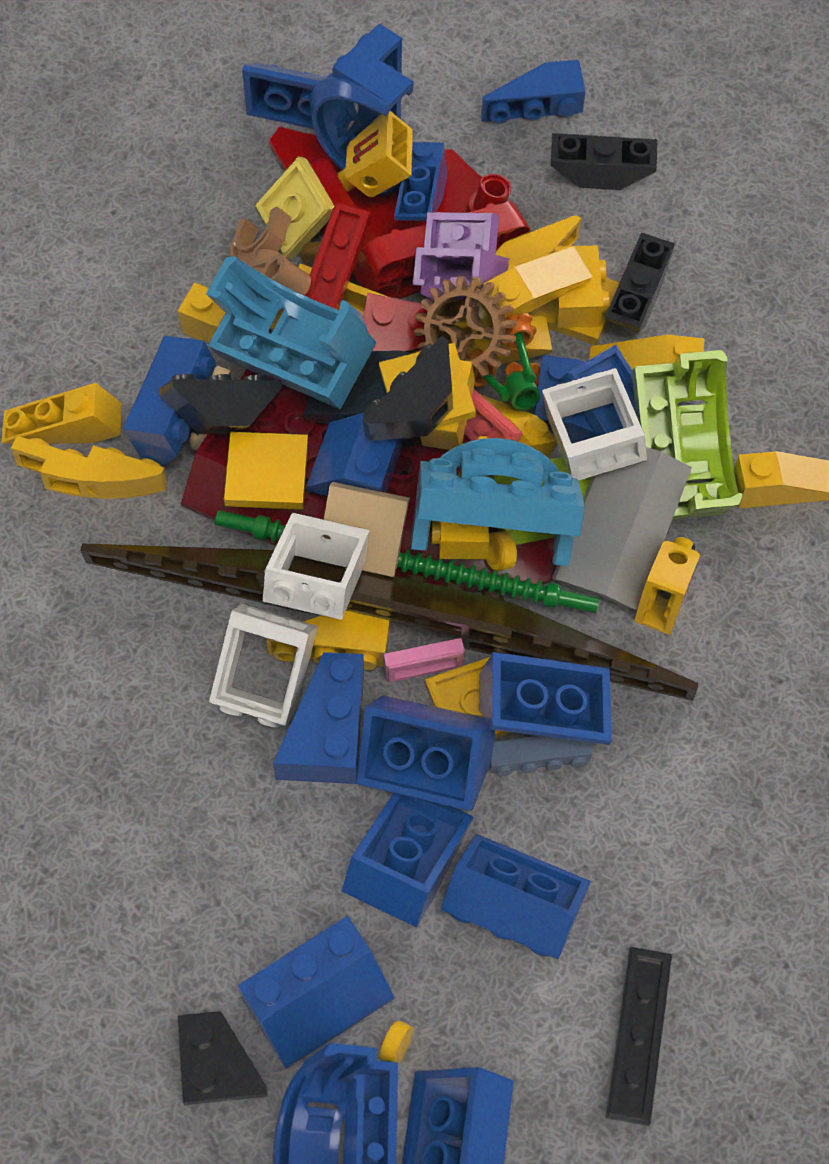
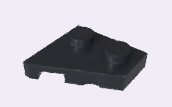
(214, 1062)

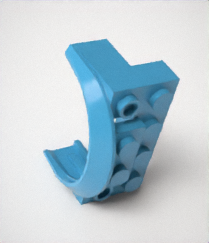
(309, 348)
(482, 502)

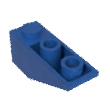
(543, 91)
(426, 185)

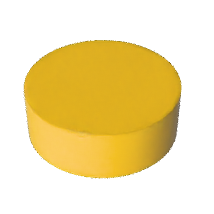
(501, 551)
(396, 1042)

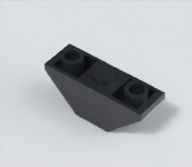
(603, 160)
(640, 283)
(415, 398)
(219, 402)

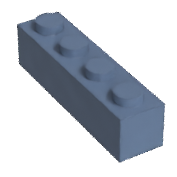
(538, 752)

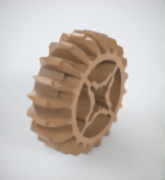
(471, 312)

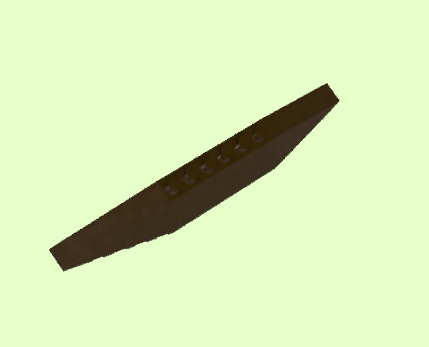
(482, 621)

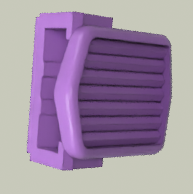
(458, 247)

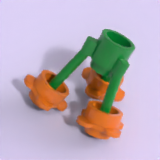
(521, 380)

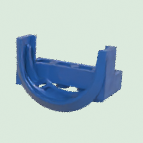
(367, 76)
(366, 1101)

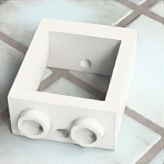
(600, 452)
(305, 539)
(273, 627)

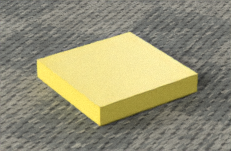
(301, 197)

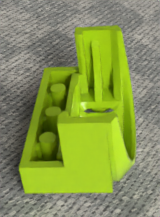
(691, 433)

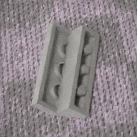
(624, 528)

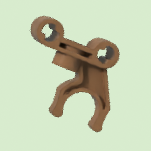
(263, 253)

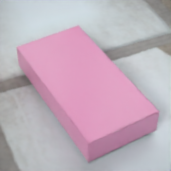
(423, 660)

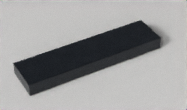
(639, 1036)

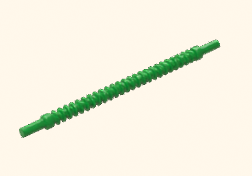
(550, 595)

